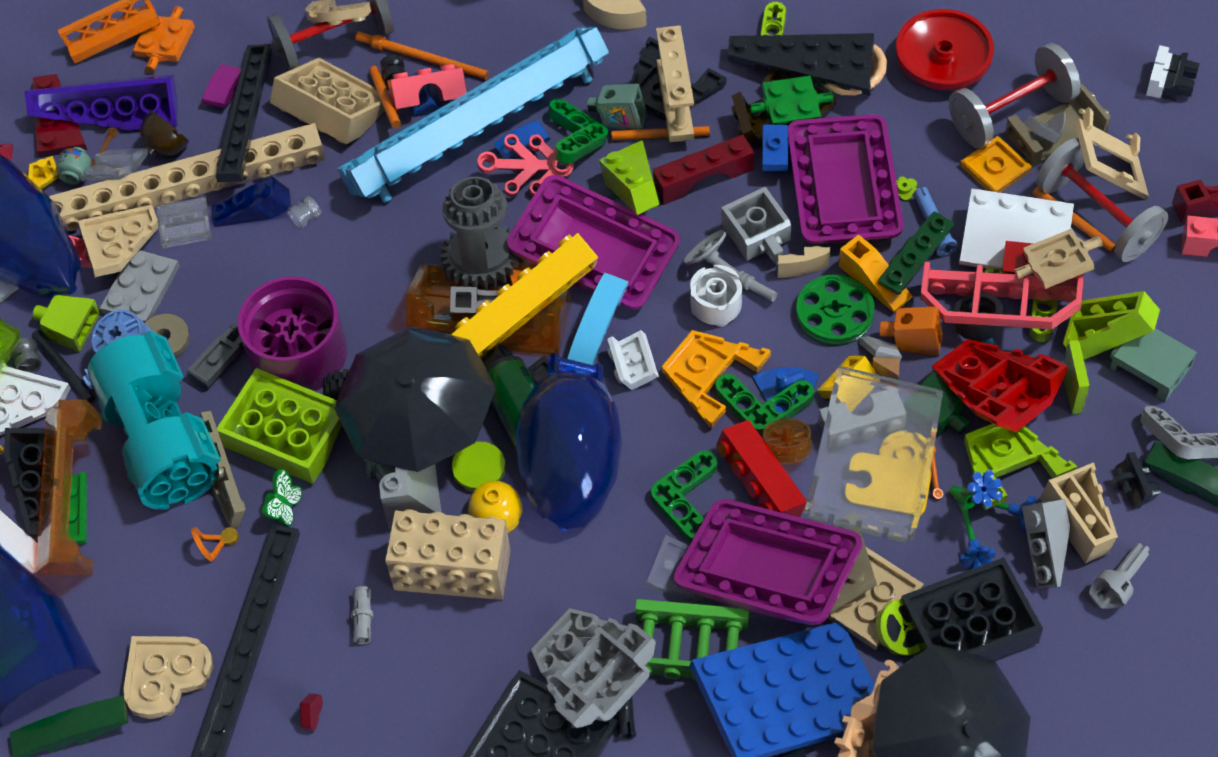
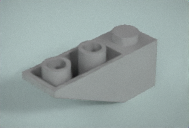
(1047, 537)

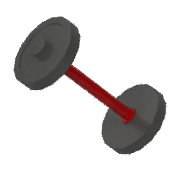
(284, 42)

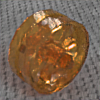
(786, 440)

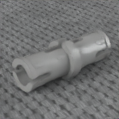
(362, 615)

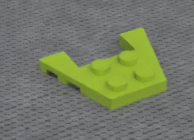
(1007, 451)

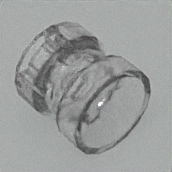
(307, 210)

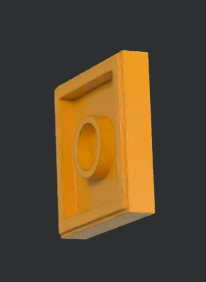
(996, 166)

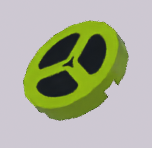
(895, 629)

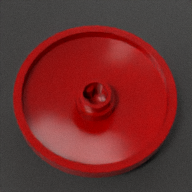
(944, 49)

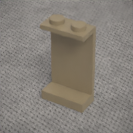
(1037, 152)

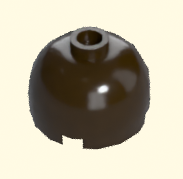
(161, 136)

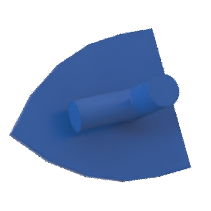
(777, 379)

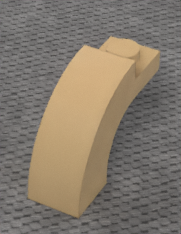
(616, 13)

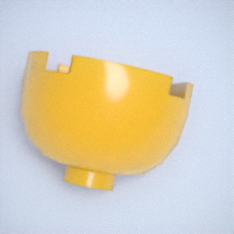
(498, 501)

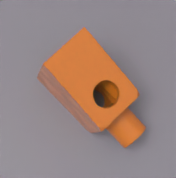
(915, 330)

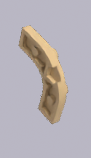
(328, 12)

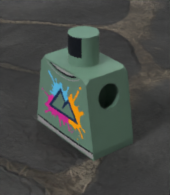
(620, 106)

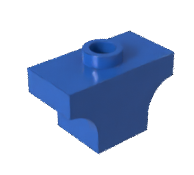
(775, 149)

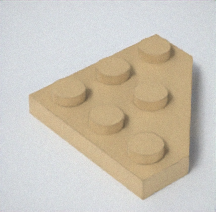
(117, 237)

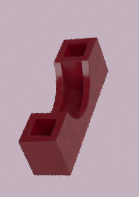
(677, 177)
(1195, 200)

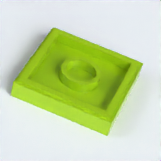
(1076, 377)

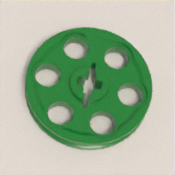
(831, 319)

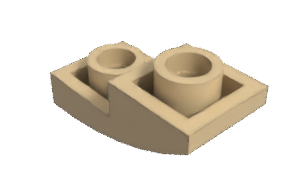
(814, 260)

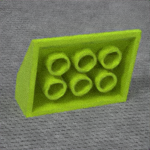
(281, 425)

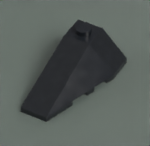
(25, 460)

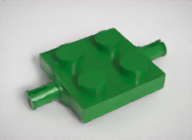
(790, 100)

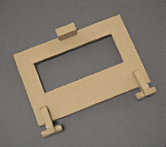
(1091, 135)

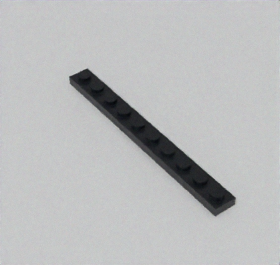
(247, 643)

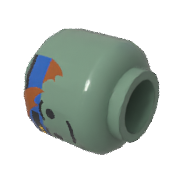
(71, 163)

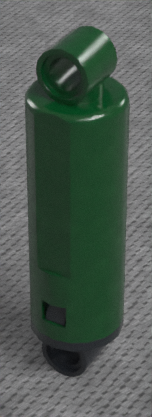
(512, 386)

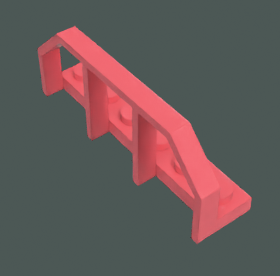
(1000, 285)

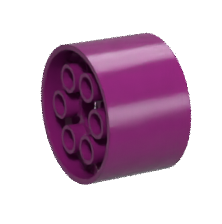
(276, 308)

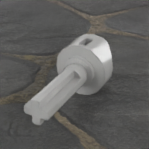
(1116, 584)

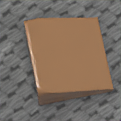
(886, 367)

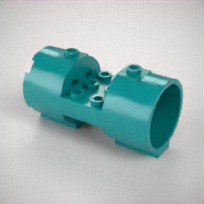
(166, 451)

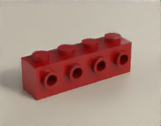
(759, 470)

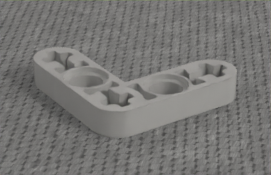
(1177, 438)

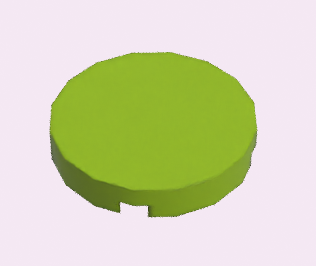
(478, 465)

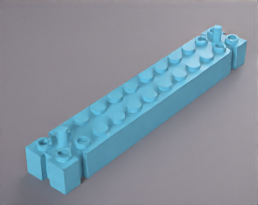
(472, 112)

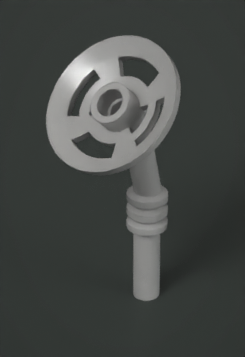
(709, 253)

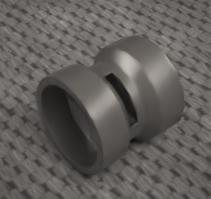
(24, 353)

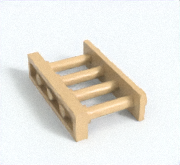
(675, 83)

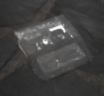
(114, 164)
(184, 222)
(664, 567)

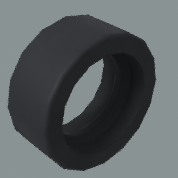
(989, 304)

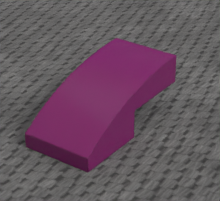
(221, 86)

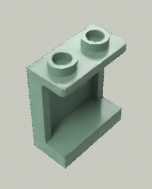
(1155, 360)

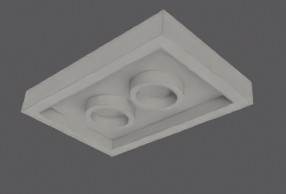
(141, 285)

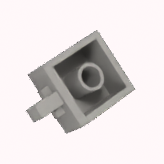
(756, 225)

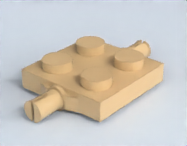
(1058, 258)

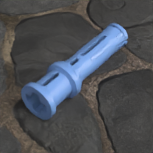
(927, 206)

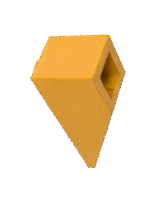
(867, 265)

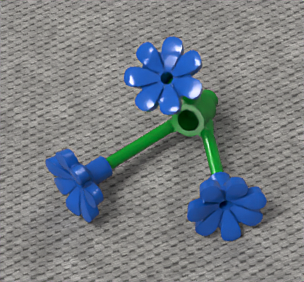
(982, 491)

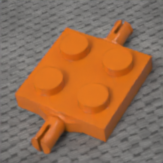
(164, 40)

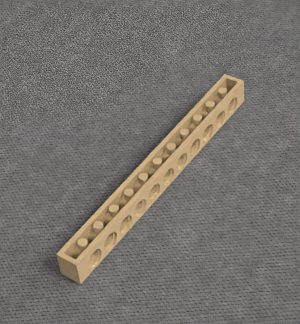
(189, 177)

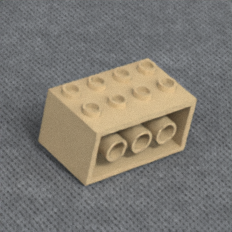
(448, 554)

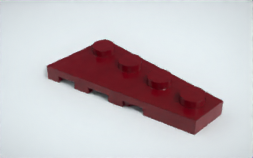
(52, 134)

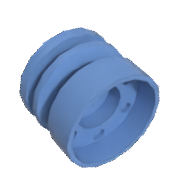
(116, 326)

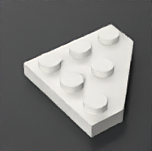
(27, 397)

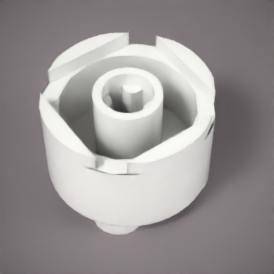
(716, 295)

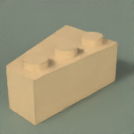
(1090, 521)

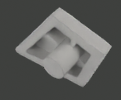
(880, 348)

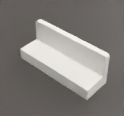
(18, 542)

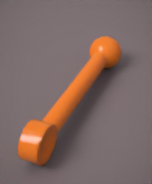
(937, 493)

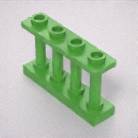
(684, 614)

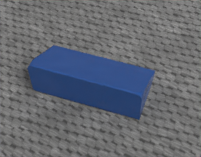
(428, 100)

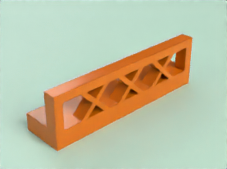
(111, 30)

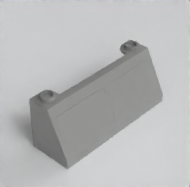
(410, 491)

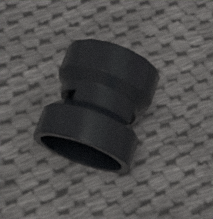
(391, 65)

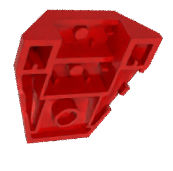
(1001, 384)

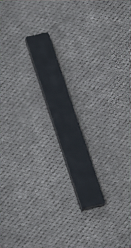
(243, 113)

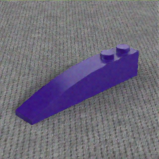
(107, 103)

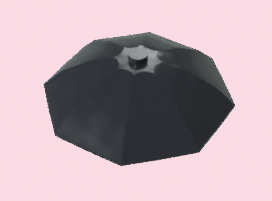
(415, 399)
(949, 708)

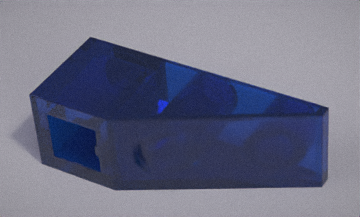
(256, 203)

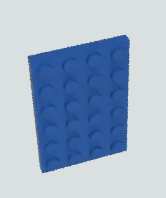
(783, 690)

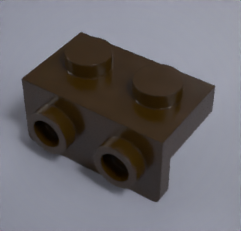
(750, 124)

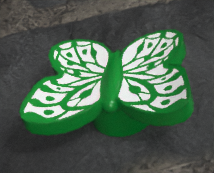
(279, 503)

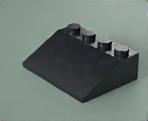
(974, 613)

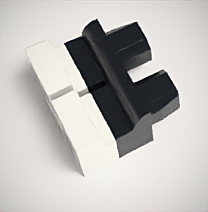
(1167, 75)

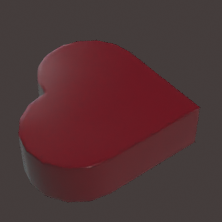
(309, 711)

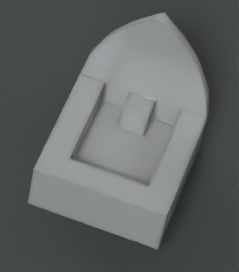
(1049, 131)

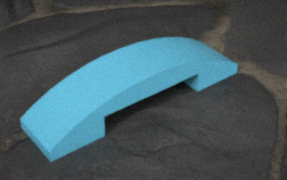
(597, 319)

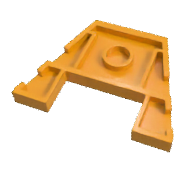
(700, 362)

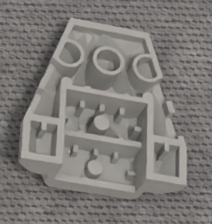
(592, 665)

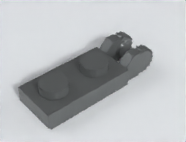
(216, 357)

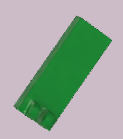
(78, 508)

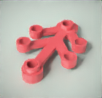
(528, 163)

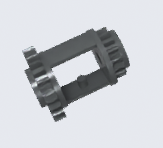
(479, 247)

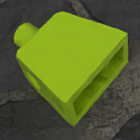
(67, 320)

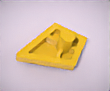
(43, 172)

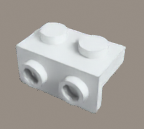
(632, 360)

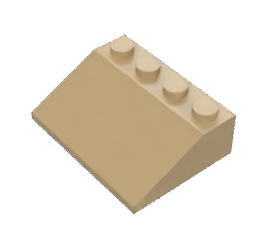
(329, 98)

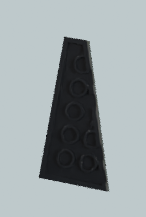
(824, 57)

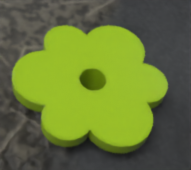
(906, 188)

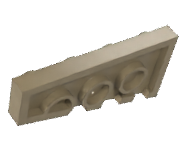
(225, 486)

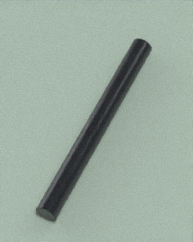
(63, 366)

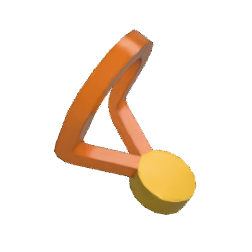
(228, 536)

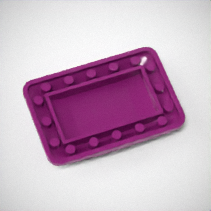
(844, 179)
(625, 242)
(768, 562)

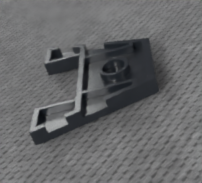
(648, 80)

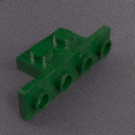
(915, 253)

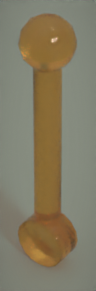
(112, 132)

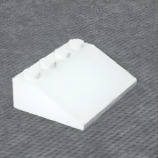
(1008, 217)

